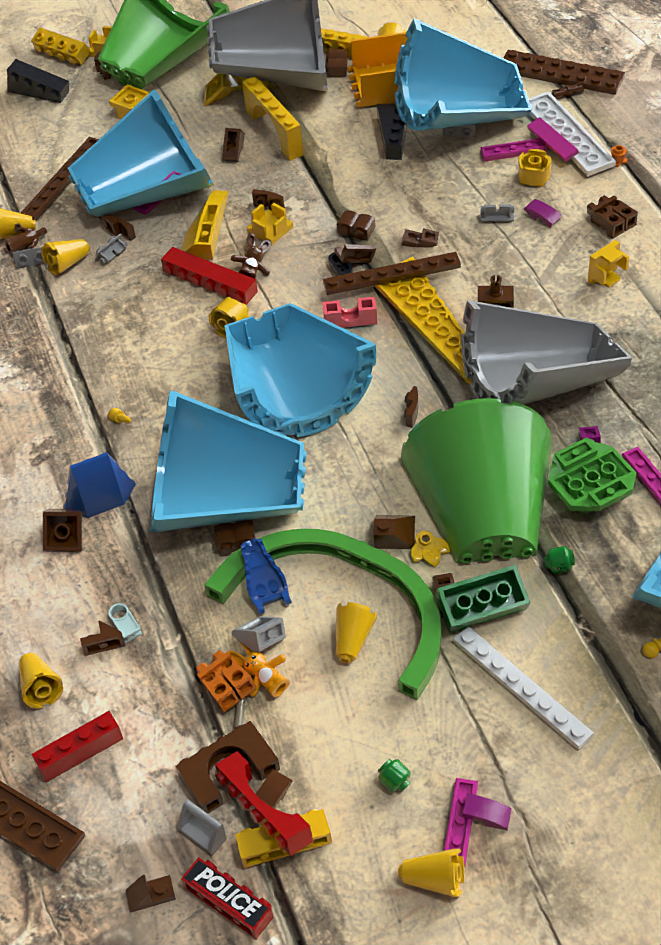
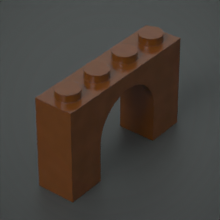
(196, 770)

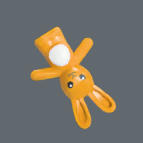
(264, 671)

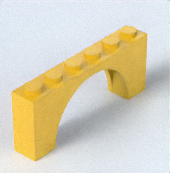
(259, 101)

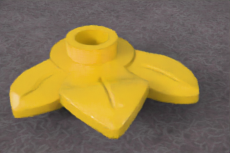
(430, 550)

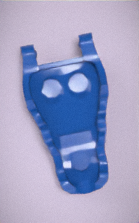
(263, 577)

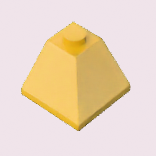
(219, 87)

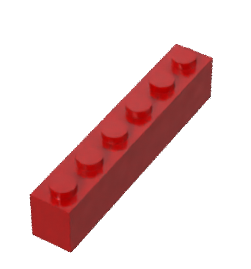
(209, 275)

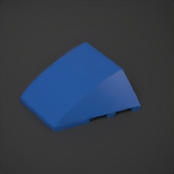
(97, 486)

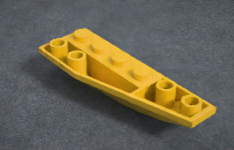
(205, 229)

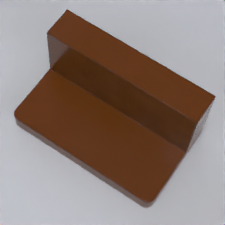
(356, 253)

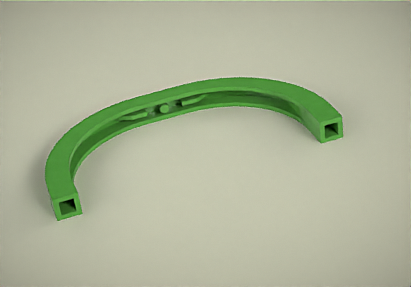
(361, 554)

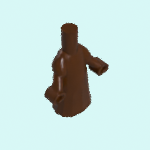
(24, 239)

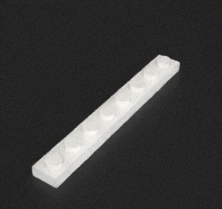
(524, 688)

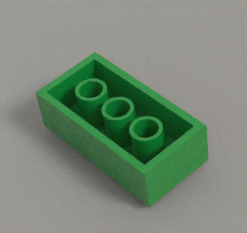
(482, 598)

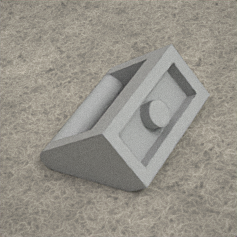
(267, 633)
(201, 828)

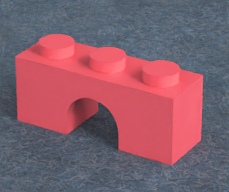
(363, 314)

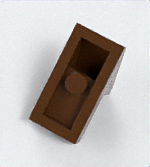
(107, 640)
(150, 893)

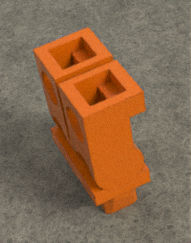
(220, 673)

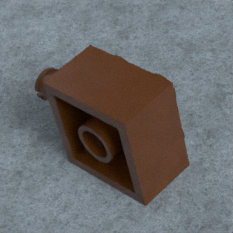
(496, 294)

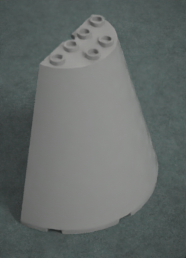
(270, 41)
(534, 354)

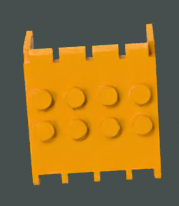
(375, 68)

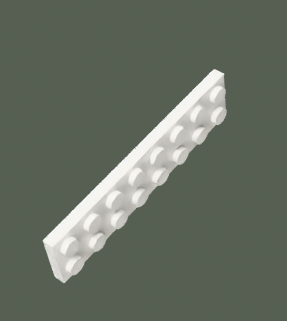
(591, 156)

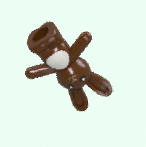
(253, 257)

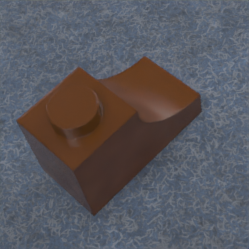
(233, 144)

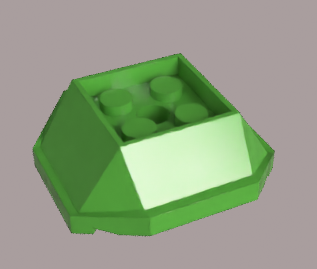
(590, 476)

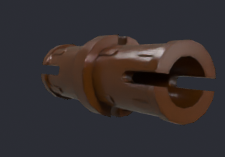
(568, 91)

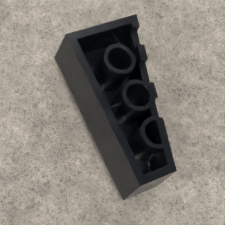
(35, 82)
(392, 131)

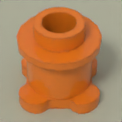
(618, 153)

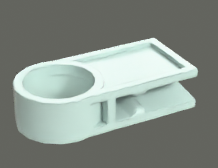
(126, 624)

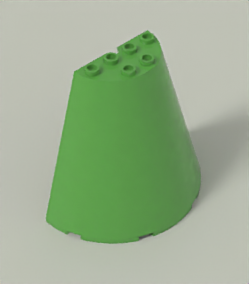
(151, 40)
(482, 476)

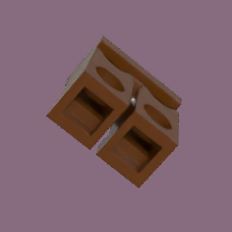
(612, 215)

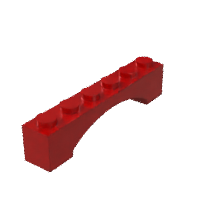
(288, 830)

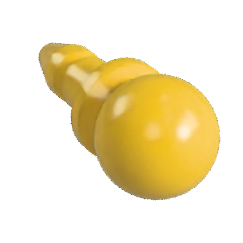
(118, 416)
(652, 649)

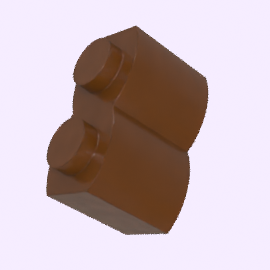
(336, 62)
(356, 225)
(232, 535)

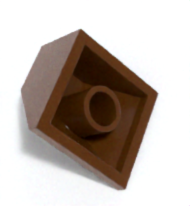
(62, 530)
(394, 531)

